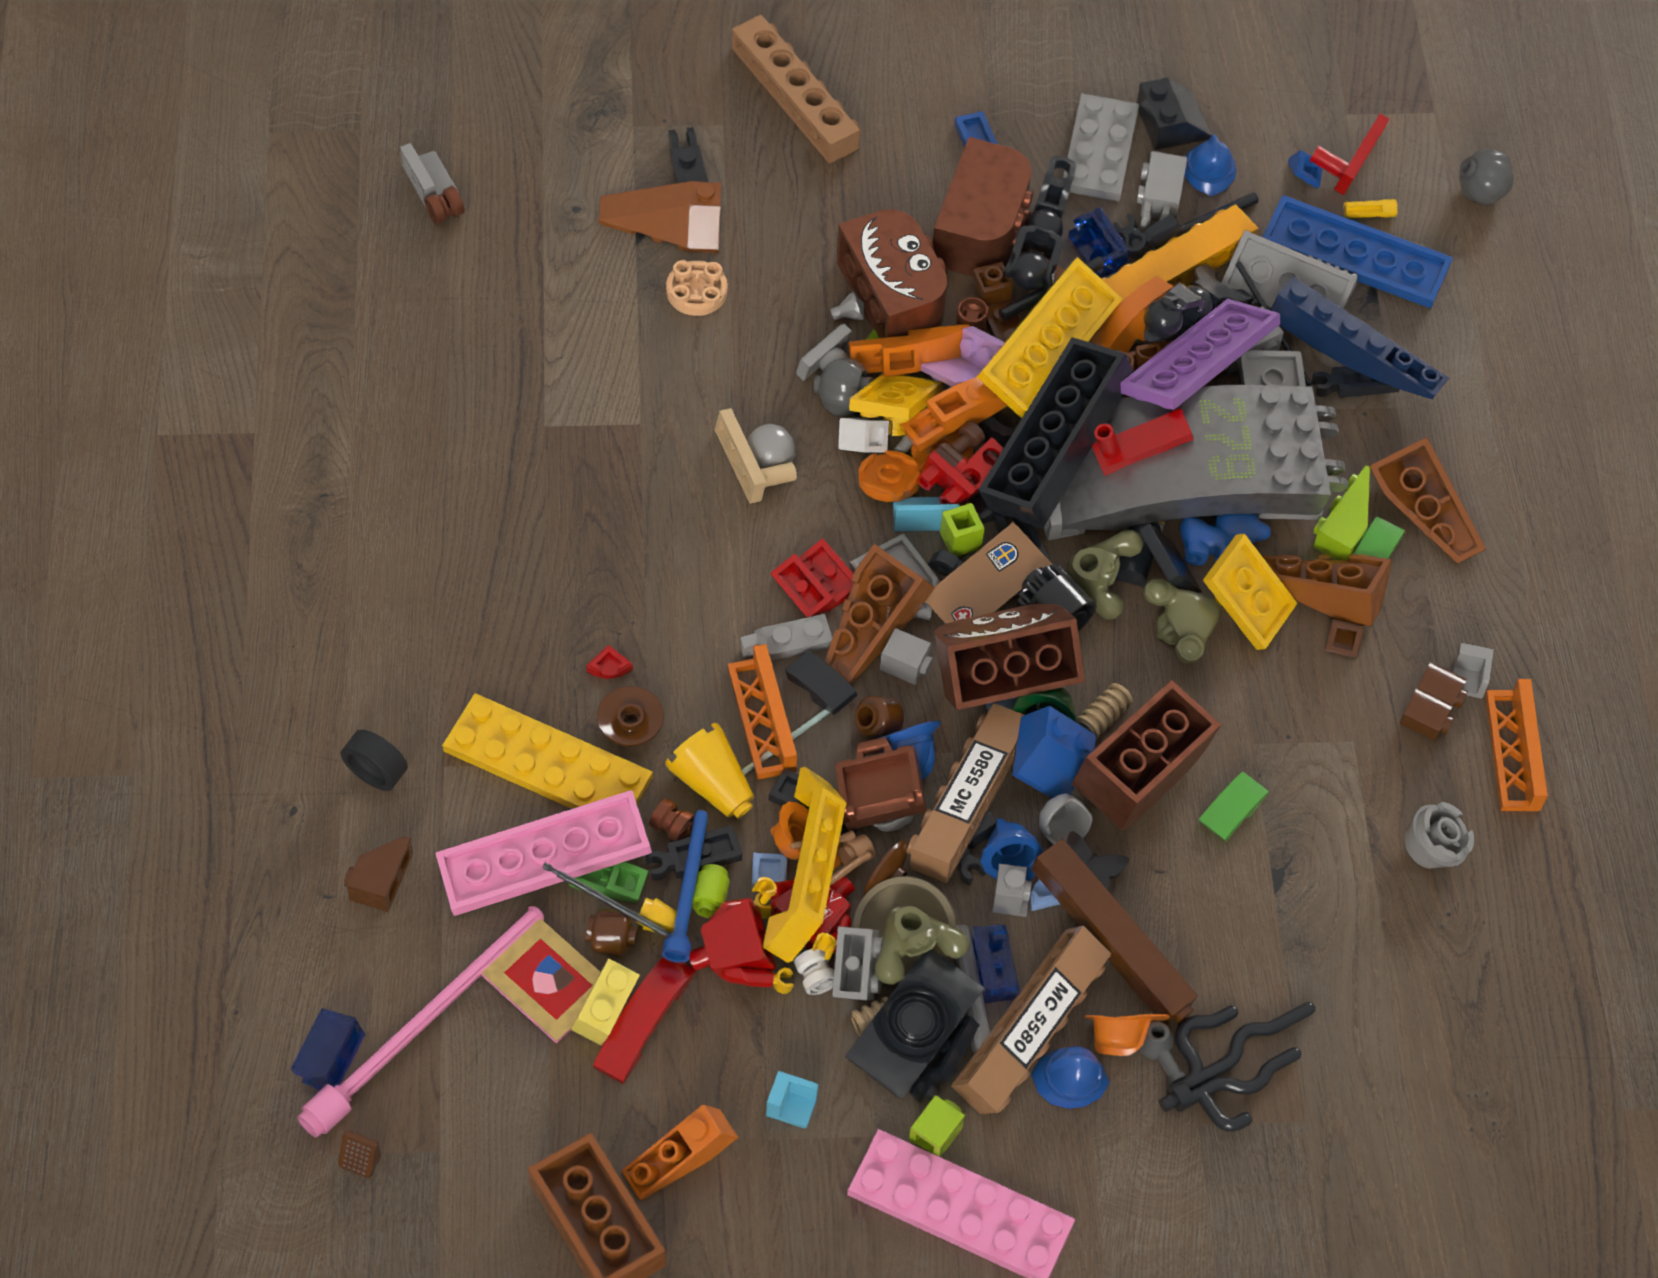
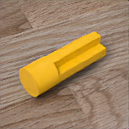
(1370, 209)

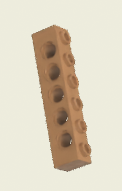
(796, 88)

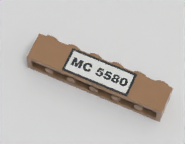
(967, 795)
(1031, 1021)

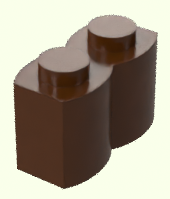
(1433, 702)

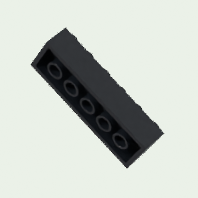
(1056, 433)

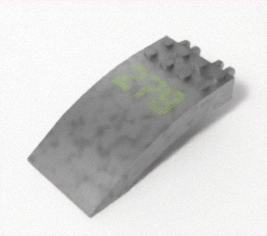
(1248, 456)

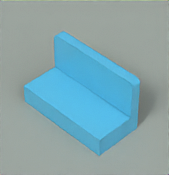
(919, 514)

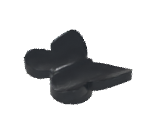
(1104, 866)

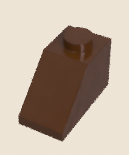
(379, 874)

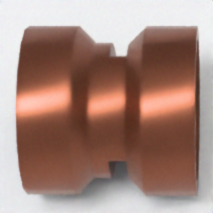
(444, 205)
(972, 312)
(674, 821)

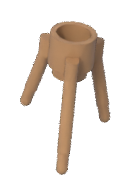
(853, 853)

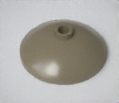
(903, 892)

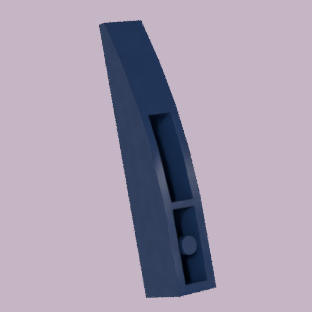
(1353, 341)

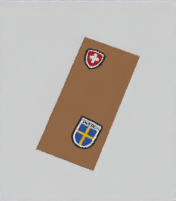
(987, 577)

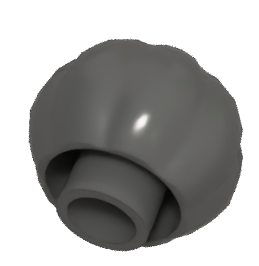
(1486, 176)
(839, 383)

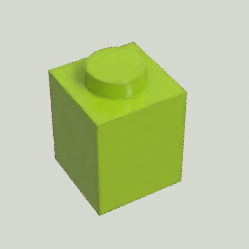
(962, 530)
(937, 1126)

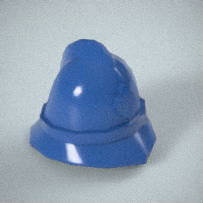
(1210, 167)
(921, 739)
(1010, 845)
(1070, 1077)

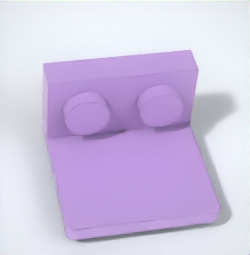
(976, 352)

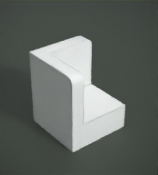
(863, 435)

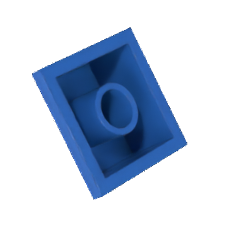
(1051, 751)

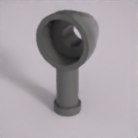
(1160, 1050)

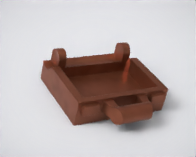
(880, 785)

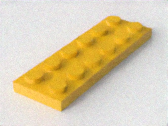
(1070, 308)
(541, 756)

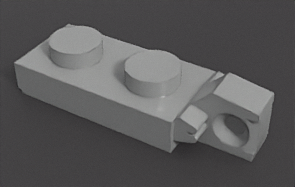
(790, 638)

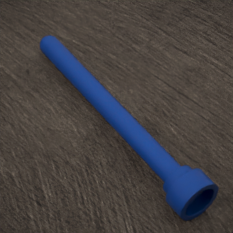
(677, 945)

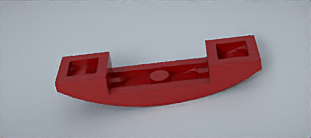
(641, 1017)

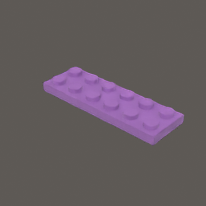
(1200, 354)

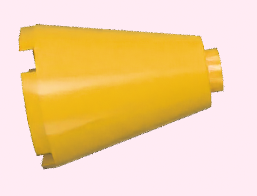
(713, 771)

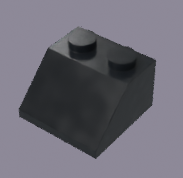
(1170, 114)

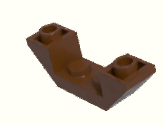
(996, 293)

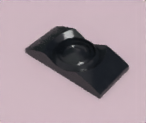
(914, 1023)

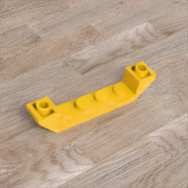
(792, 929)

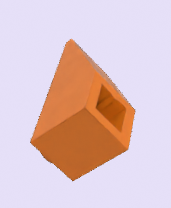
(680, 1151)

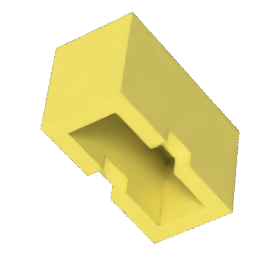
(605, 1002)

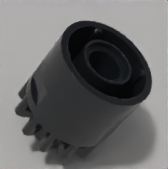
(1056, 587)

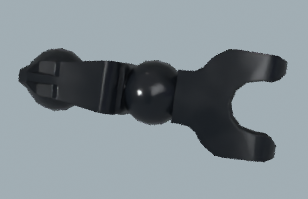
(1042, 231)
(1187, 305)

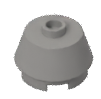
(1438, 837)

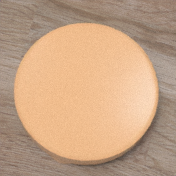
(696, 287)

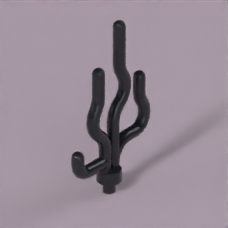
(1202, 1082)

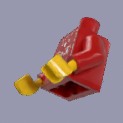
(836, 911)
(736, 949)

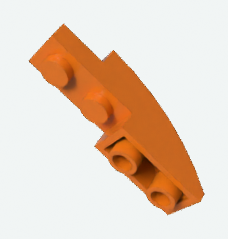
(907, 353)
(950, 411)

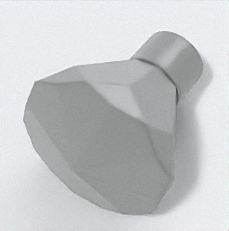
(850, 308)

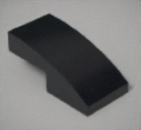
(822, 682)

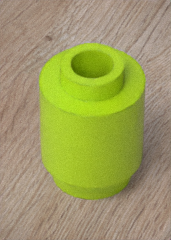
(710, 890)

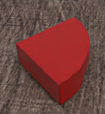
(609, 664)

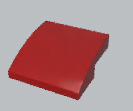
(815, 579)

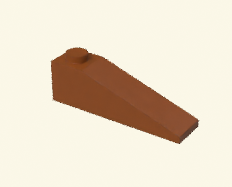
(674, 213)
(1423, 492)
(1339, 588)
(881, 599)

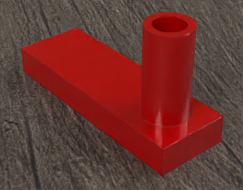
(1347, 171)
(1140, 441)

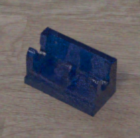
(1100, 239)
(995, 963)
(328, 1049)

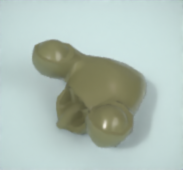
(1098, 567)
(1186, 618)
(913, 933)

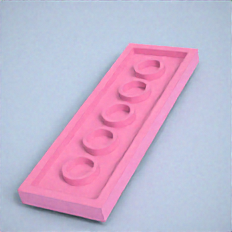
(569, 841)
(961, 1207)

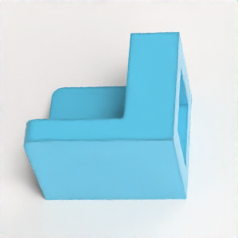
(792, 1100)

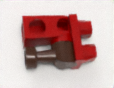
(956, 473)

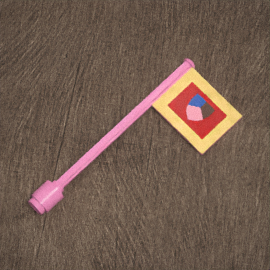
(526, 965)

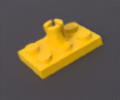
(895, 398)
(1250, 591)

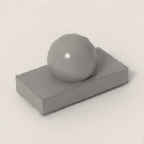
(825, 352)

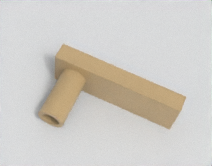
(750, 476)

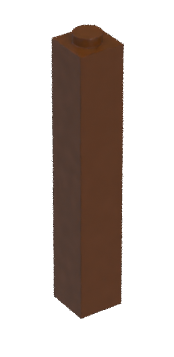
(1110, 924)

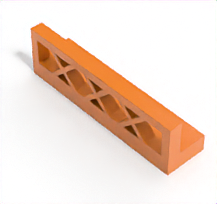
(773, 706)
(1528, 745)

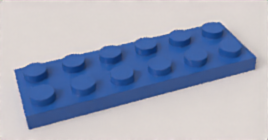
(1372, 254)

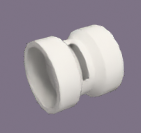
(816, 971)

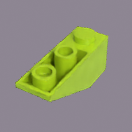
(1348, 520)

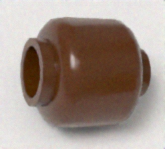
(879, 716)
(611, 932)

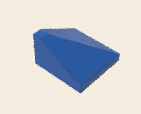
(1305, 169)

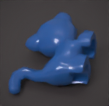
(1204, 539)

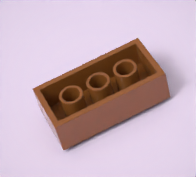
(596, 1213)

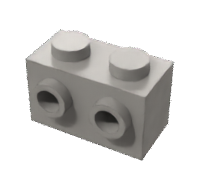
(855, 962)

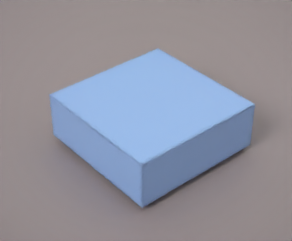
(769, 865)

